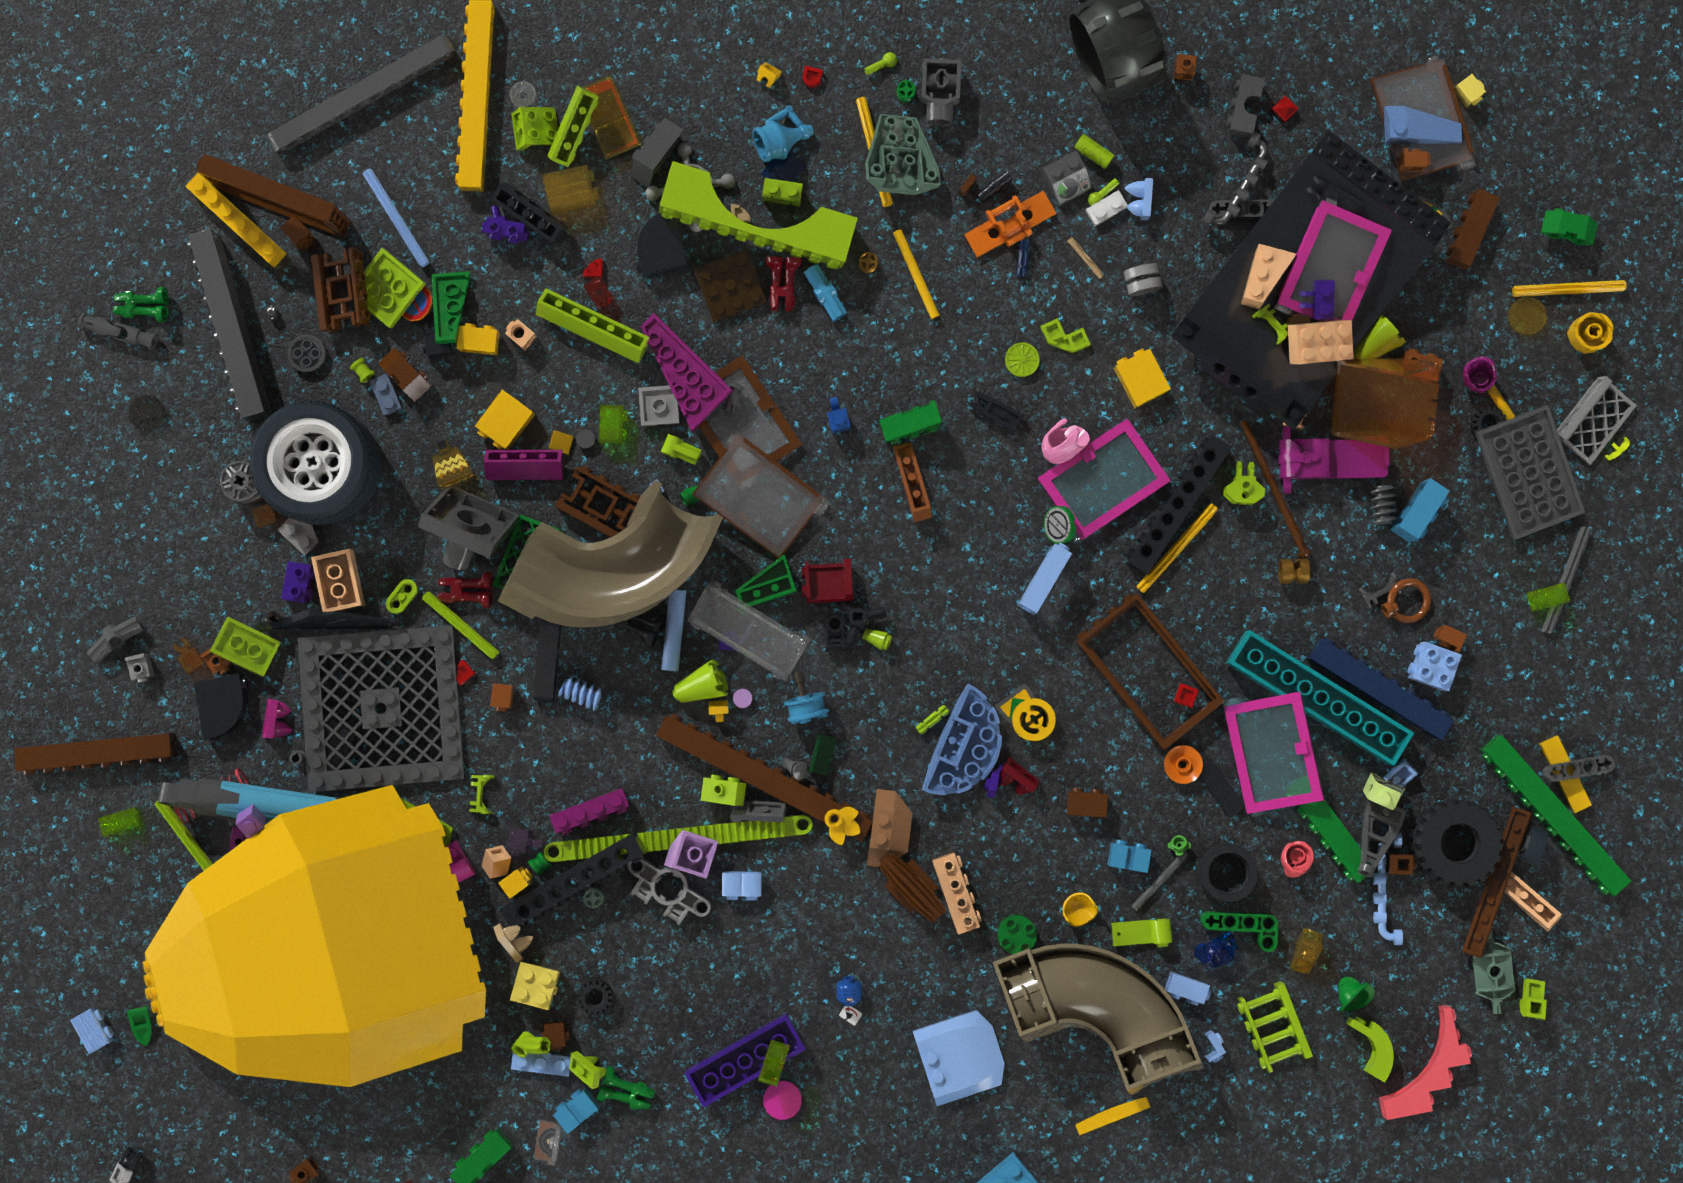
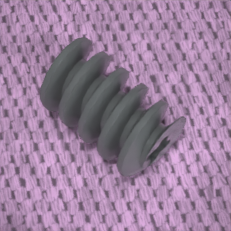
(1383, 505)

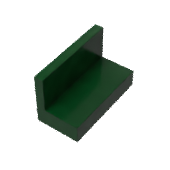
(822, 754)

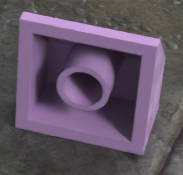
(691, 854)

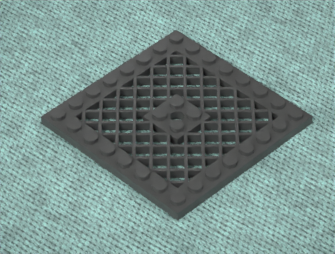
(313, 712)

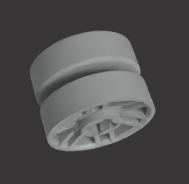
(1143, 279)

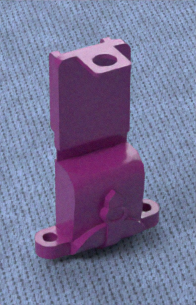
(1329, 459)

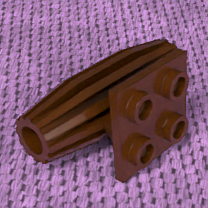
(911, 886)

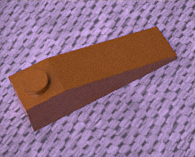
(912, 482)

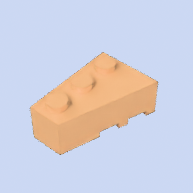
(1265, 272)

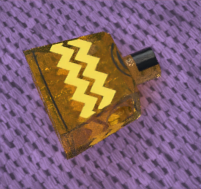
(450, 465)

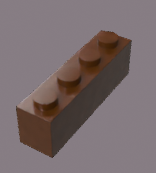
(1472, 228)

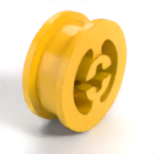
(1042, 732)

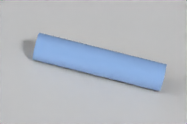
(673, 631)

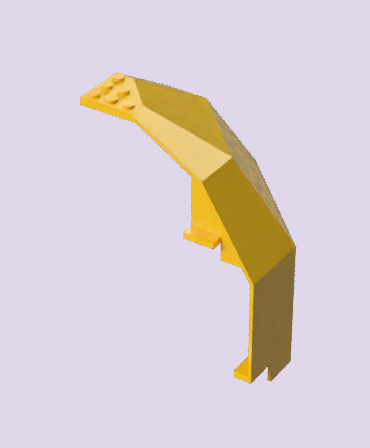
(322, 948)

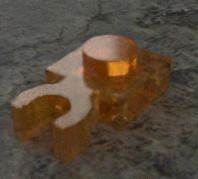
(190, 658)

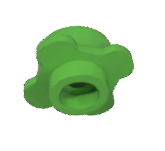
(1179, 840)

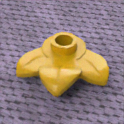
(844, 826)

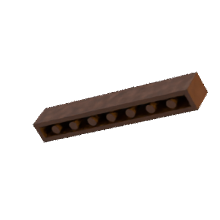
(95, 752)

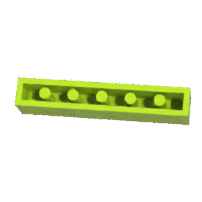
(592, 325)

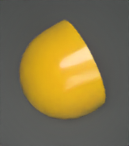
(1079, 909)

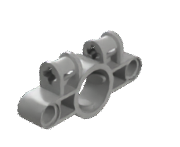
(687, 900)

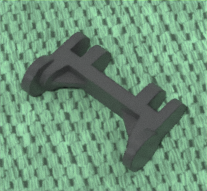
(1367, 596)

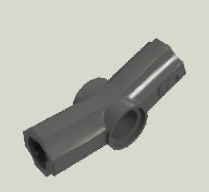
(114, 638)

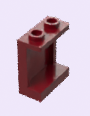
(827, 582)

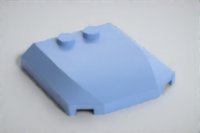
(960, 1056)

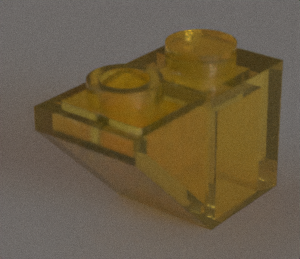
(1306, 951)

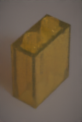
(570, 190)

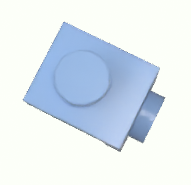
(1215, 1041)

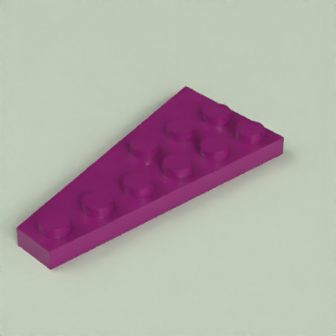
(690, 379)

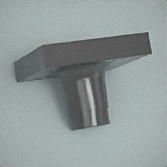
(467, 525)

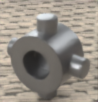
(272, 312)

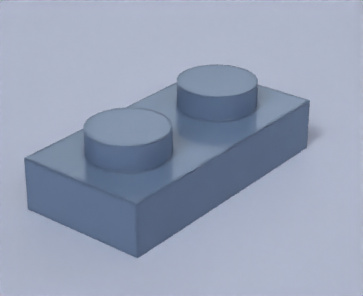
(386, 394)

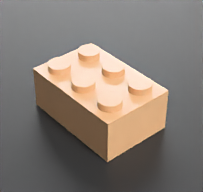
(1320, 342)
(338, 581)

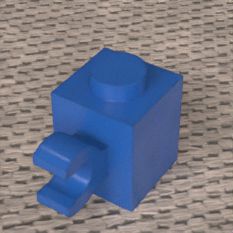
(837, 417)

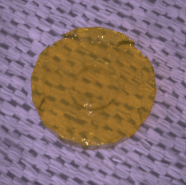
(1527, 316)

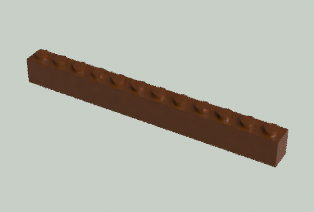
(755, 771)

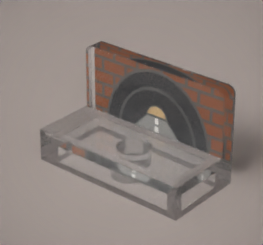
(548, 1142)

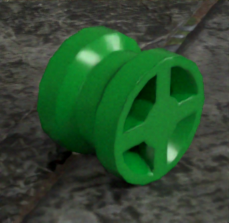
(905, 87)
(539, 864)

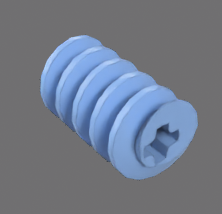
(580, 692)

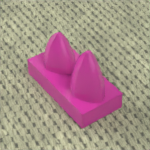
(272, 727)

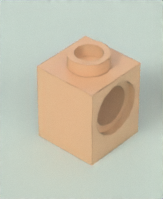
(528, 337)

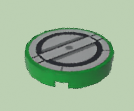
(1059, 524)

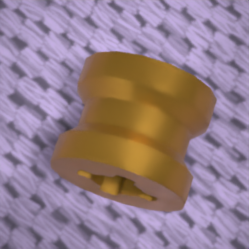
(869, 259)

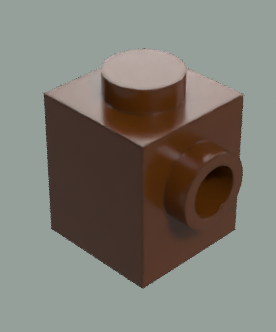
(557, 1034)

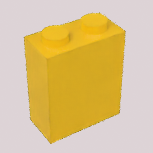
(1141, 377)
(504, 420)

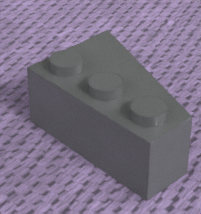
(655, 151)

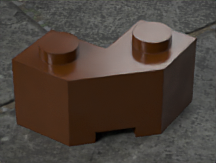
(404, 374)

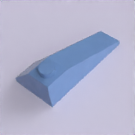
(1413, 126)

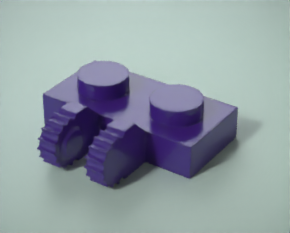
(1323, 299)

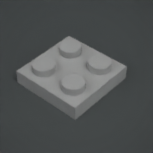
(658, 406)

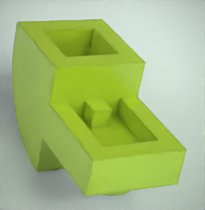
(1532, 1001)

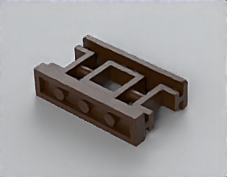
(326, 290)
(593, 517)

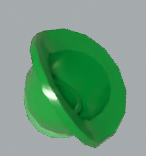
(1354, 994)

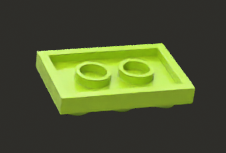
(245, 646)

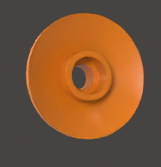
(1193, 764)

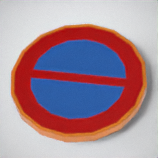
(420, 306)

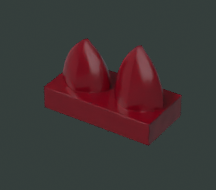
(1013, 771)

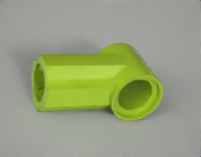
(677, 448)
(529, 1044)

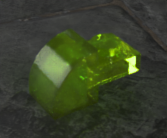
(773, 1063)

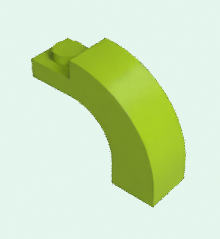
(1382, 1053)

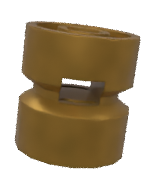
(1293, 571)

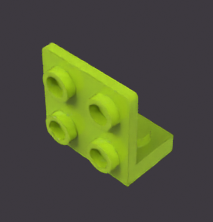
(534, 126)

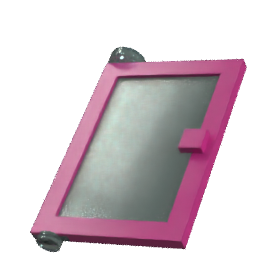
(1105, 479)
(1273, 752)

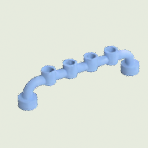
(1380, 897)

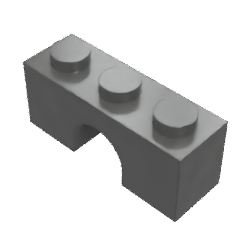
(1241, 122)

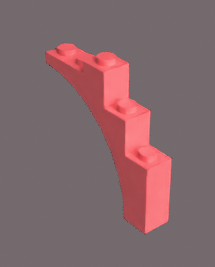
(1435, 1076)

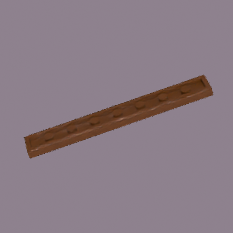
(1497, 883)

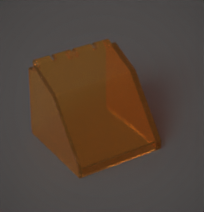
(1385, 401)

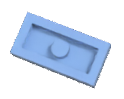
(1143, 190)

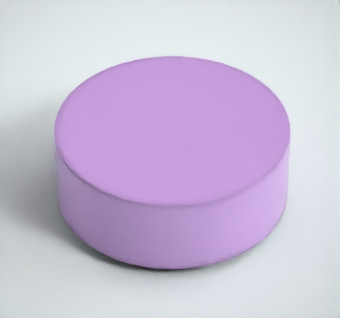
(742, 698)

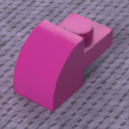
(461, 865)

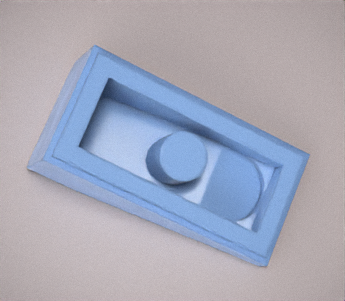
(1401, 773)

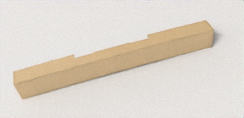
(1084, 256)

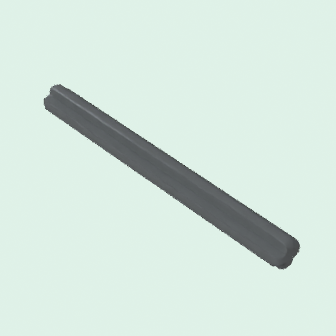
(1567, 576)

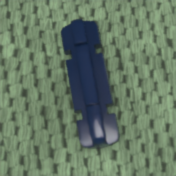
(1023, 256)

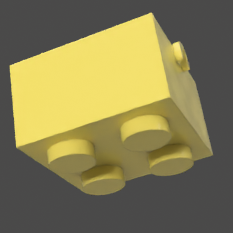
(535, 985)

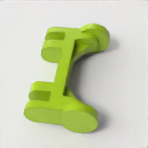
(1264, 313)
(480, 807)

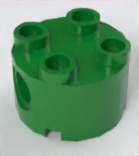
(1016, 933)

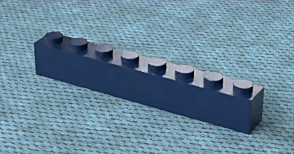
(1380, 689)

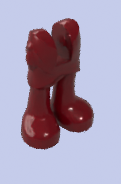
(776, 290)
(458, 594)

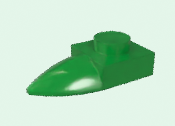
(140, 1024)

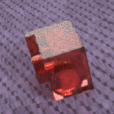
(599, 300)

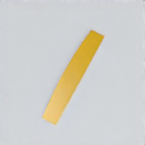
(1112, 1115)

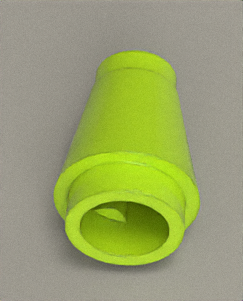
(878, 638)

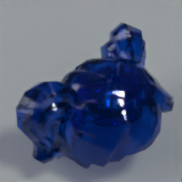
(1217, 951)

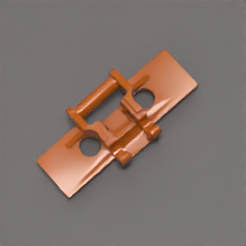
(1013, 228)

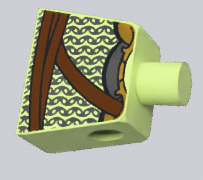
(1383, 791)

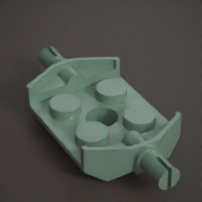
(1495, 987)

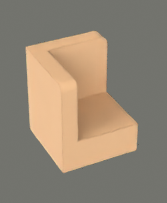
(496, 861)

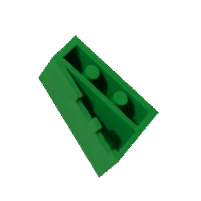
(910, 423)
(482, 1157)

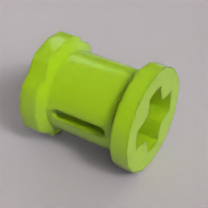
(362, 370)

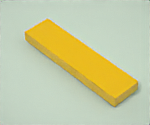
(1571, 788)

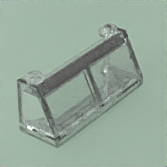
(748, 631)

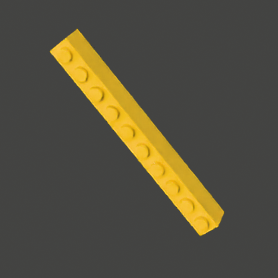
(475, 95)

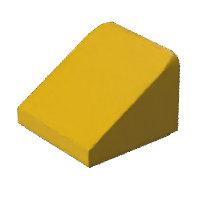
(561, 441)

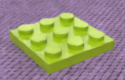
(390, 287)

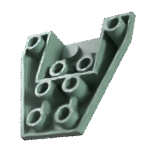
(901, 157)

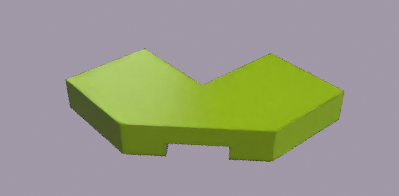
(1056, 337)

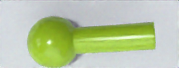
(889, 60)
(1096, 197)

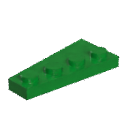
(448, 304)

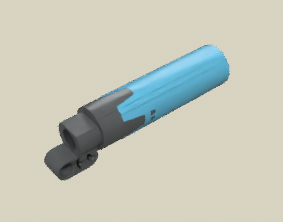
(228, 798)

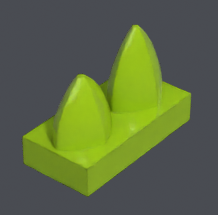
(585, 1069)

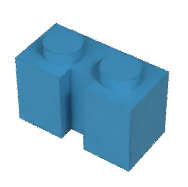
(1129, 857)
(576, 1110)

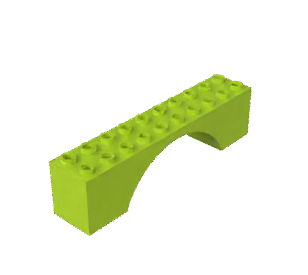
(692, 199)

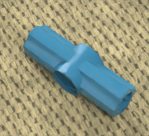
(825, 292)

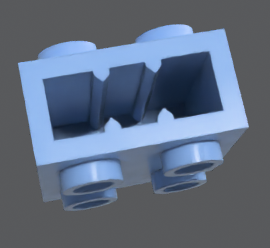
(1434, 666)

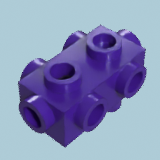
(499, 227)

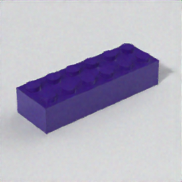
(741, 1060)

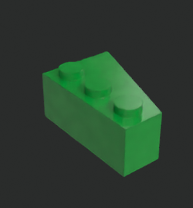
(768, 585)

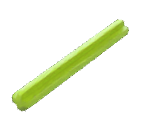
(460, 625)
(184, 835)

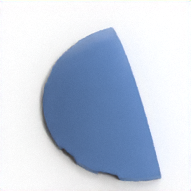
(966, 746)

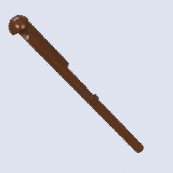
(1287, 515)

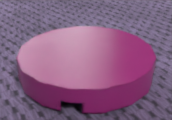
(782, 1101)

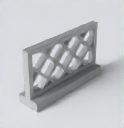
(1585, 407)

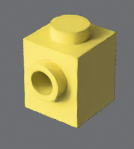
(1470, 91)

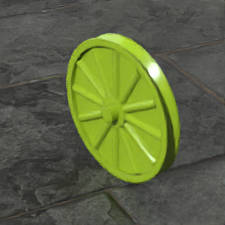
(1022, 359)

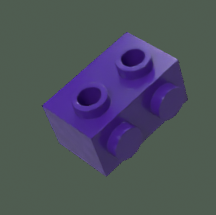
(298, 582)

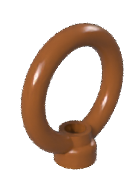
(1391, 609)

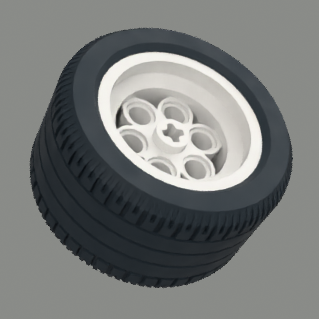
(280, 443)

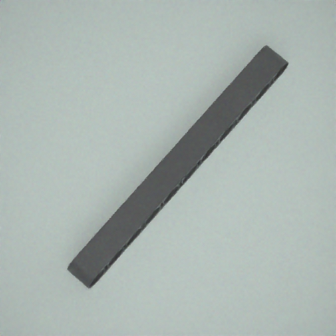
(361, 94)

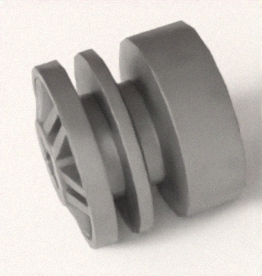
(230, 482)

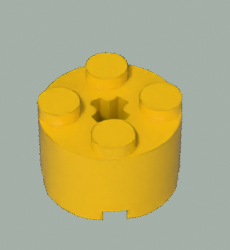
(1601, 332)

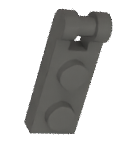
(759, 811)

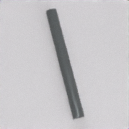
(1159, 881)

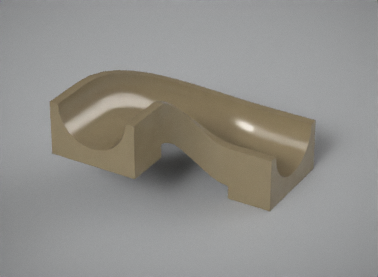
(610, 578)
(1105, 995)

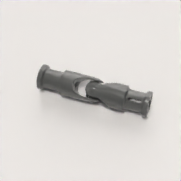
(106, 327)

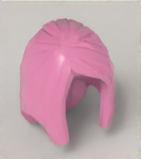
(1064, 443)

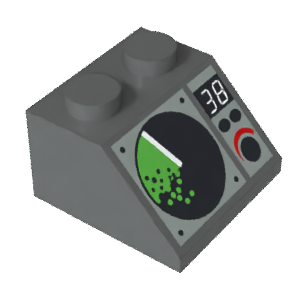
(1067, 178)

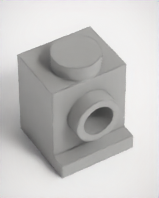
(144, 662)

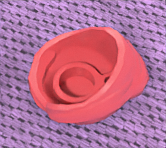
(1300, 855)

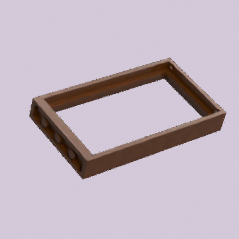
(273, 195)
(1100, 624)

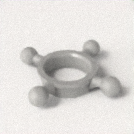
(684, 150)

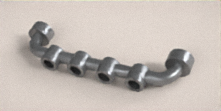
(1242, 193)

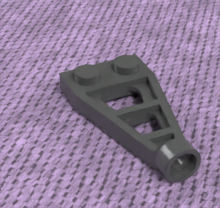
(1393, 819)

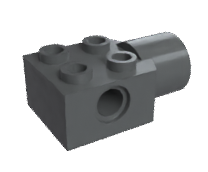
(940, 89)

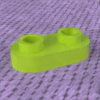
(402, 596)

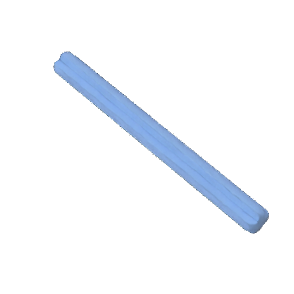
(396, 218)

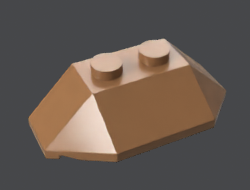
(889, 827)

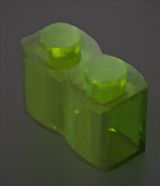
(612, 424)

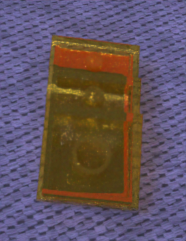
(611, 120)

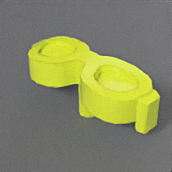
(1619, 450)

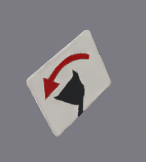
(850, 1014)

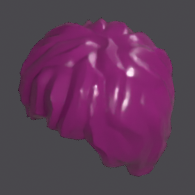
(1480, 374)

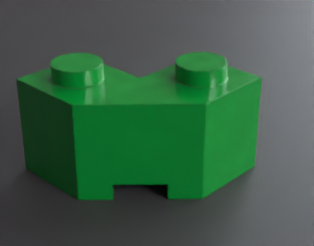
(1570, 226)

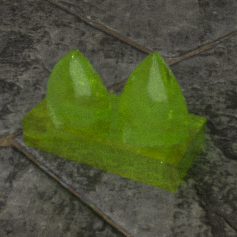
(1548, 597)
(119, 821)

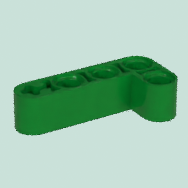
(1238, 925)

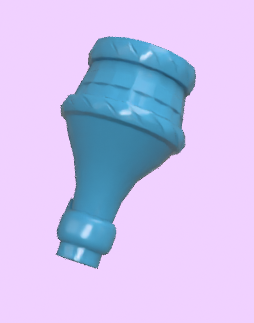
(776, 140)

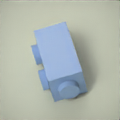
(1189, 988)

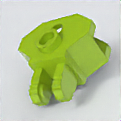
(1244, 485)

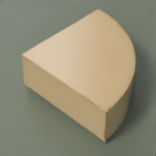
(740, 213)

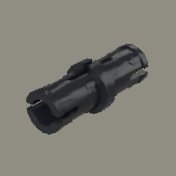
(1004, 178)

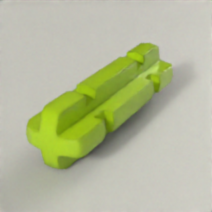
(931, 720)

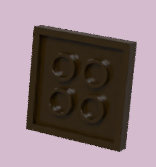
(730, 285)

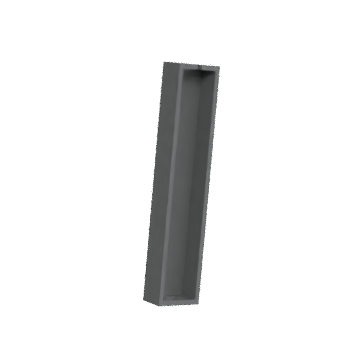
(229, 326)

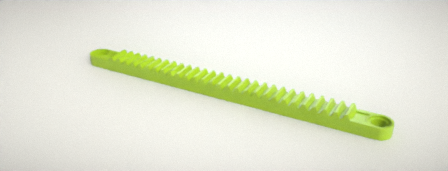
(663, 839)

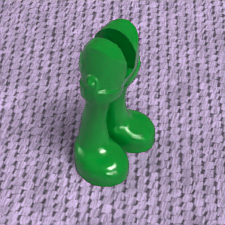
(131, 300)
(635, 1089)

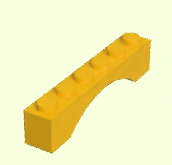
(236, 220)

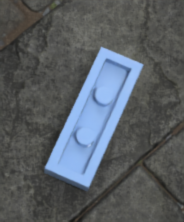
(542, 1063)

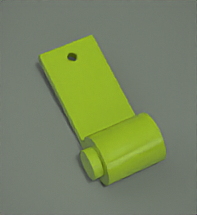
(1142, 932)

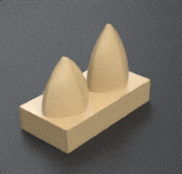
(513, 947)

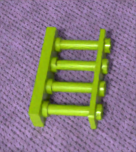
(1293, 1030)

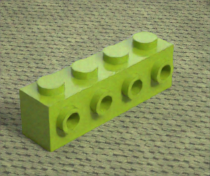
(573, 126)

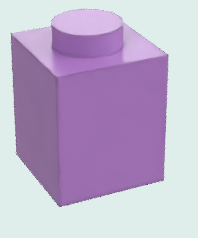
(250, 821)

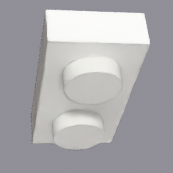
(1106, 208)

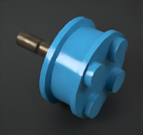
(806, 705)

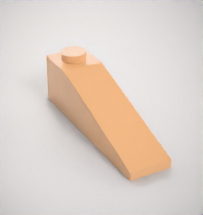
(1532, 903)

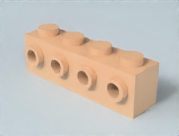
(956, 893)

